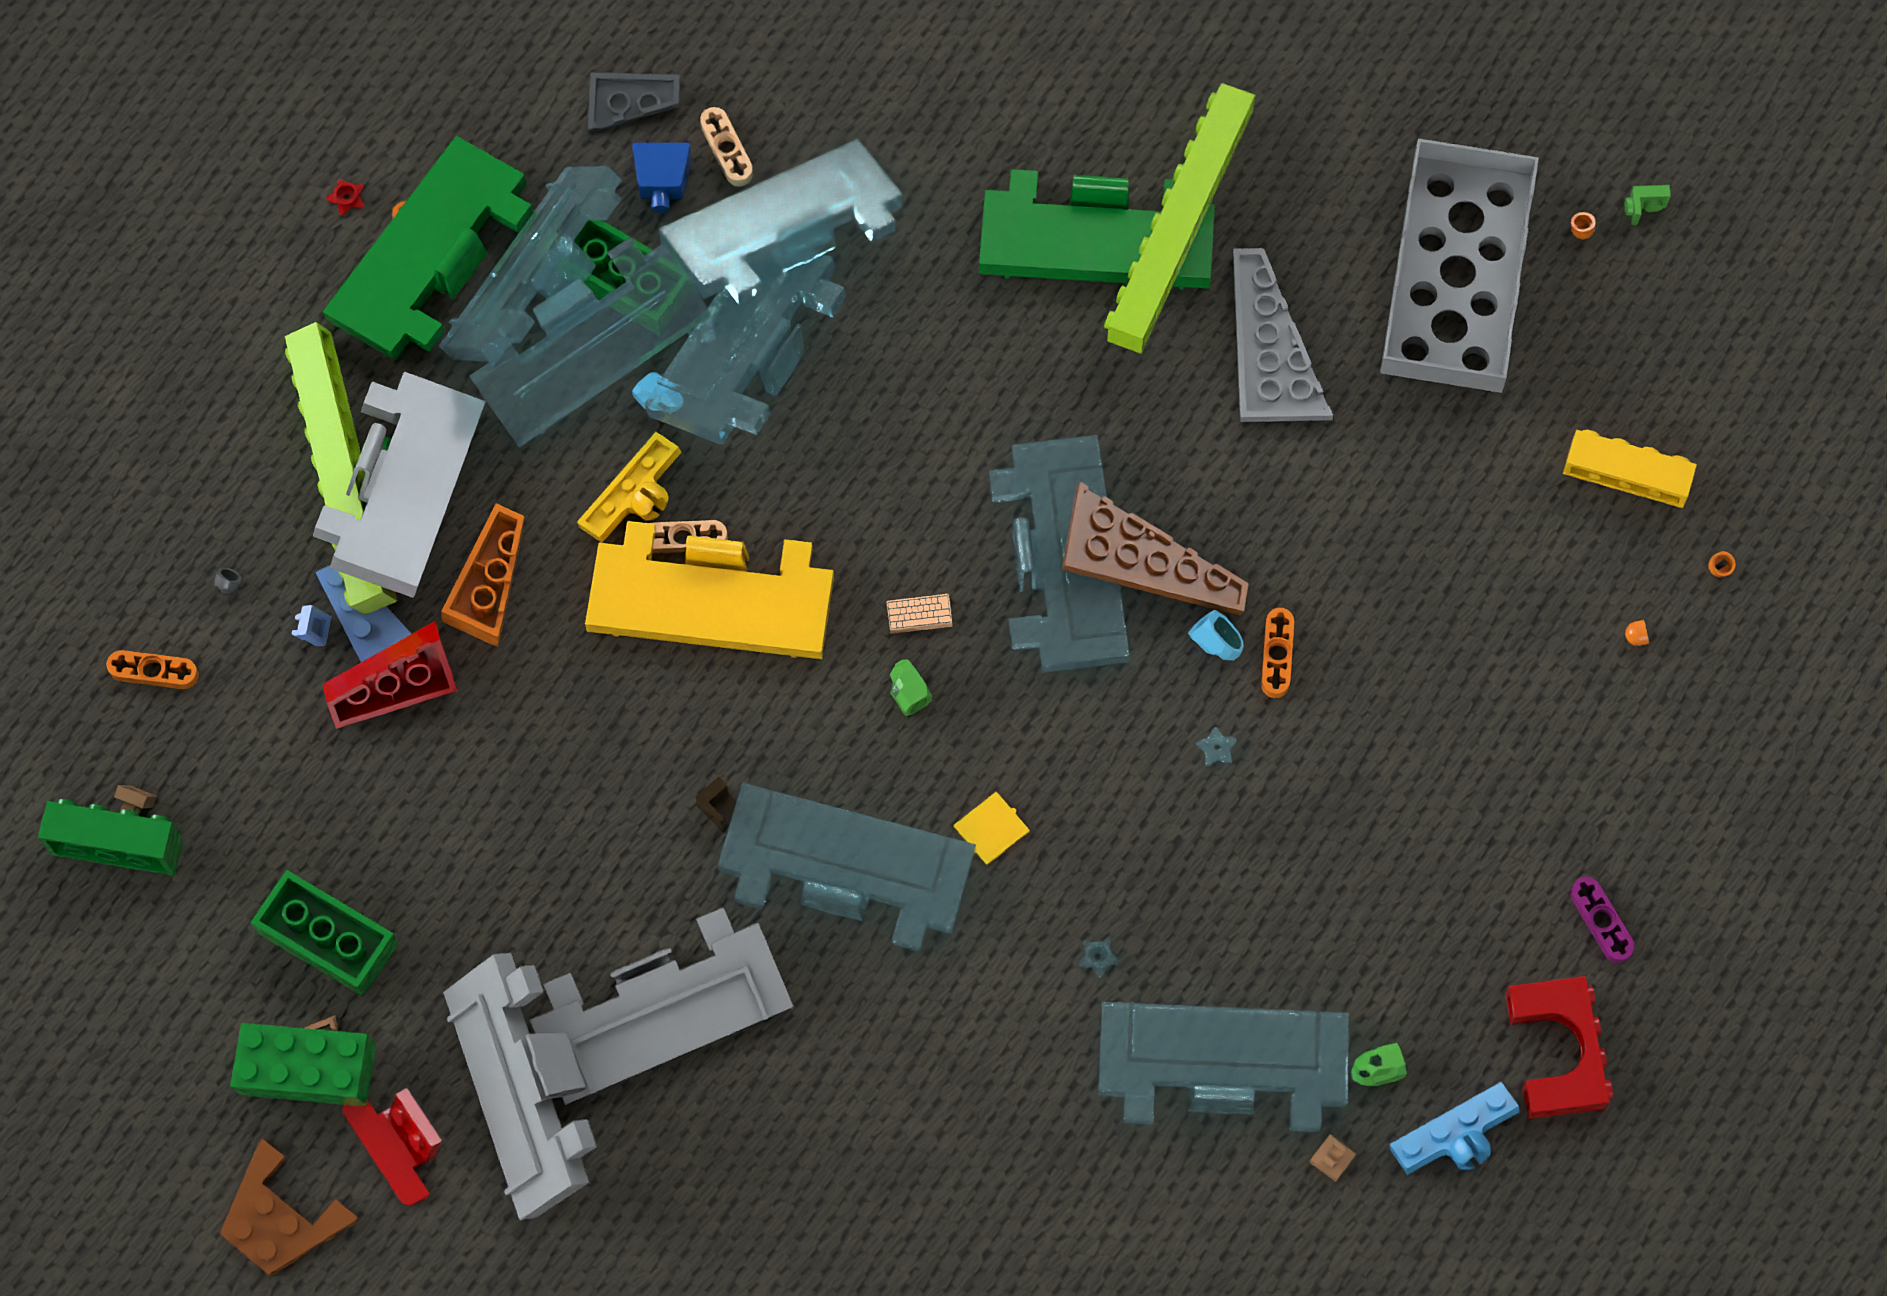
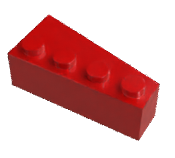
(392, 679)

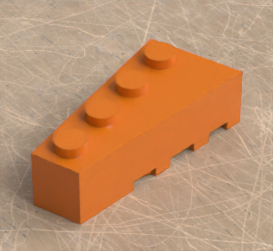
(484, 585)

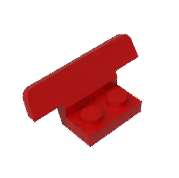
(397, 1142)

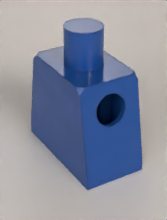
(662, 172)

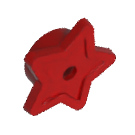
(343, 189)

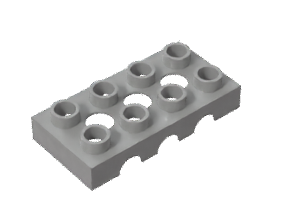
(1471, 176)

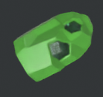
(909, 688)
(1379, 1066)

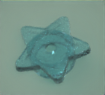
(1212, 755)
(1101, 948)

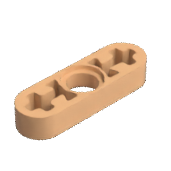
(727, 134)
(690, 526)

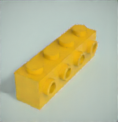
(1630, 468)

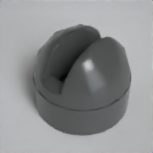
(227, 580)

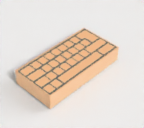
(919, 613)

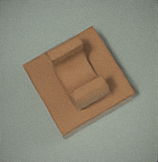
(134, 798)
(1332, 1158)

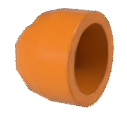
(1579, 224)
(1726, 569)
(1636, 633)

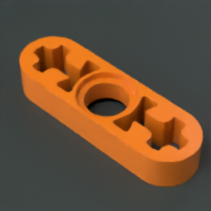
(1287, 632)
(144, 659)

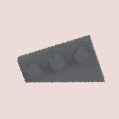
(628, 97)

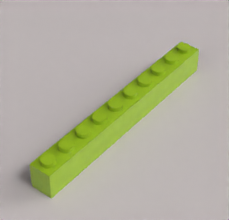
(1180, 219)
(332, 441)

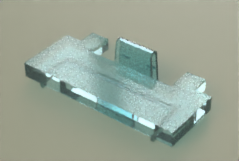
(783, 220)
(538, 260)
(588, 341)
(724, 352)
(1082, 612)
(845, 861)
(1223, 1058)

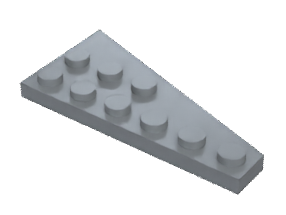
(1271, 357)

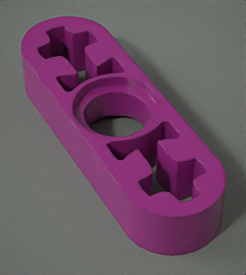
(1583, 903)

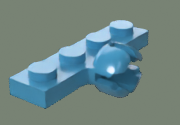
(1457, 1132)

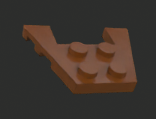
(268, 1227)

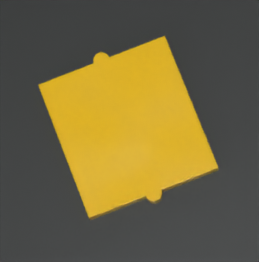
(992, 828)

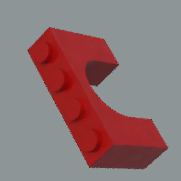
(1570, 1004)

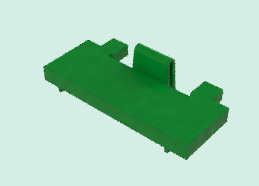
(1083, 241)
(428, 249)

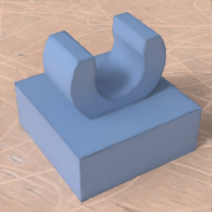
(313, 625)

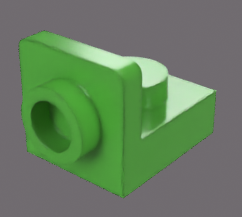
(1647, 198)

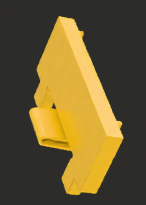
(710, 596)

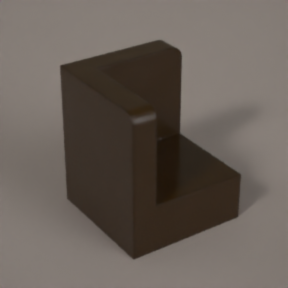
(717, 803)

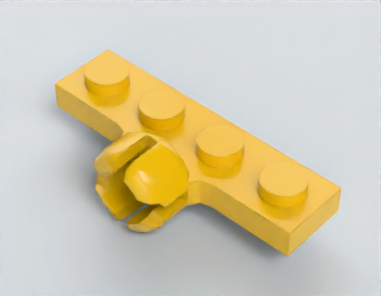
(632, 490)

